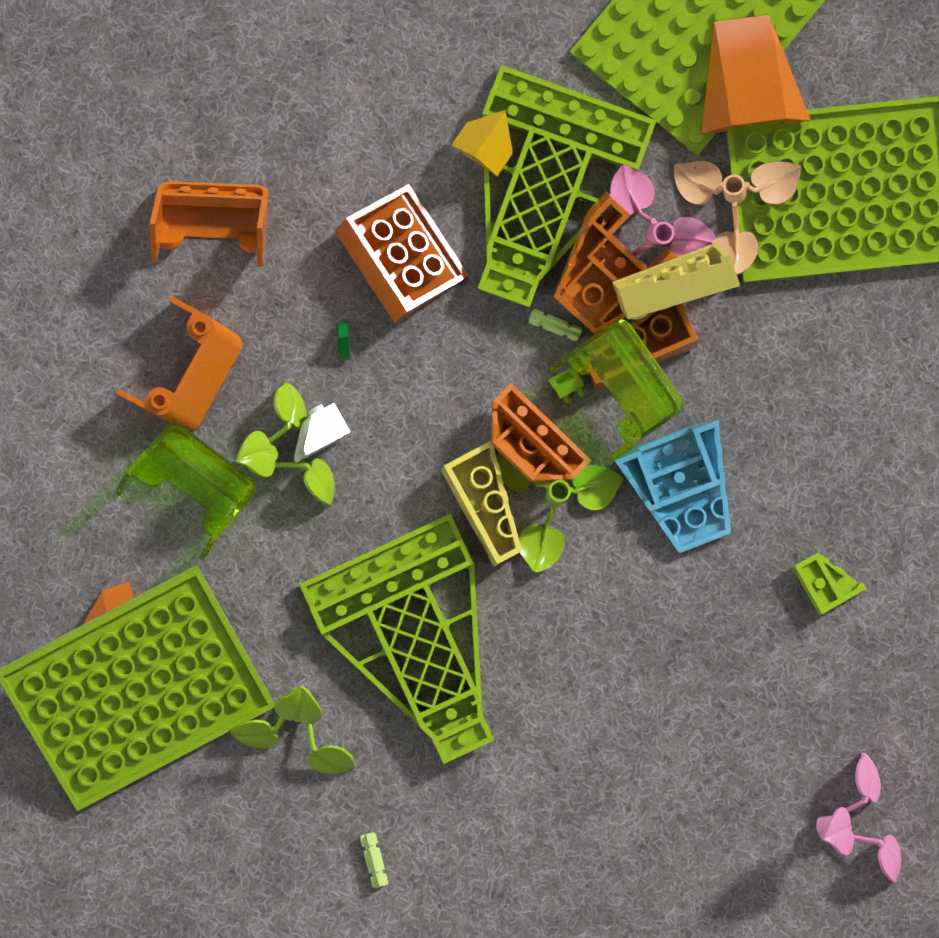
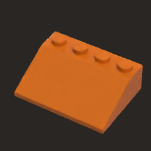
(401, 253)

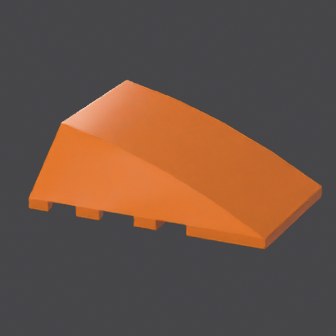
(749, 78)

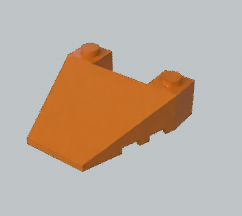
(596, 263)

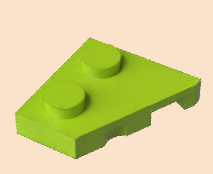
(826, 583)

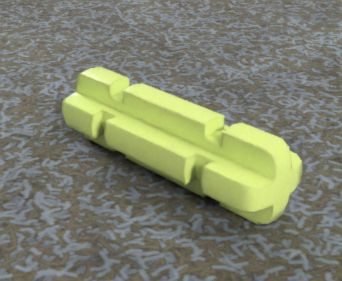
(555, 325)
(374, 860)

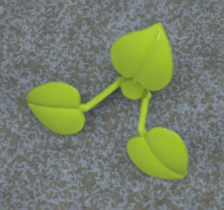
(260, 456)
(594, 491)
(302, 707)

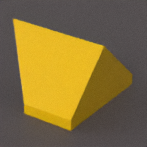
(486, 142)

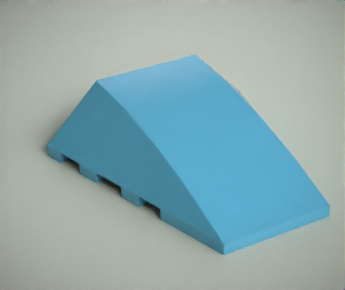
(682, 483)

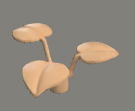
(772, 180)

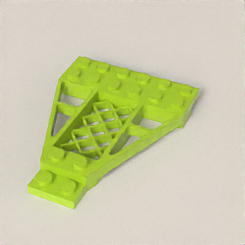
(566, 120)
(385, 577)

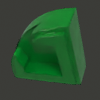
(343, 340)

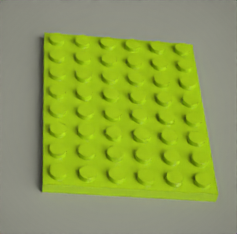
(661, 53)
(861, 192)
(135, 688)

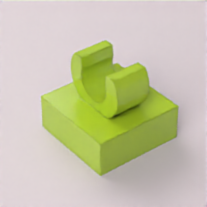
(566, 383)

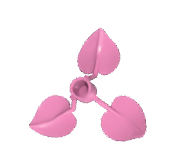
(637, 192)
(837, 827)

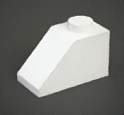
(320, 431)

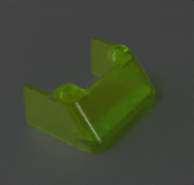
(630, 377)
(199, 474)

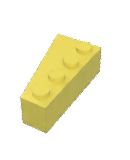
(676, 281)
(482, 497)

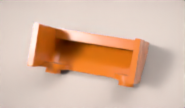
(209, 212)
(202, 378)

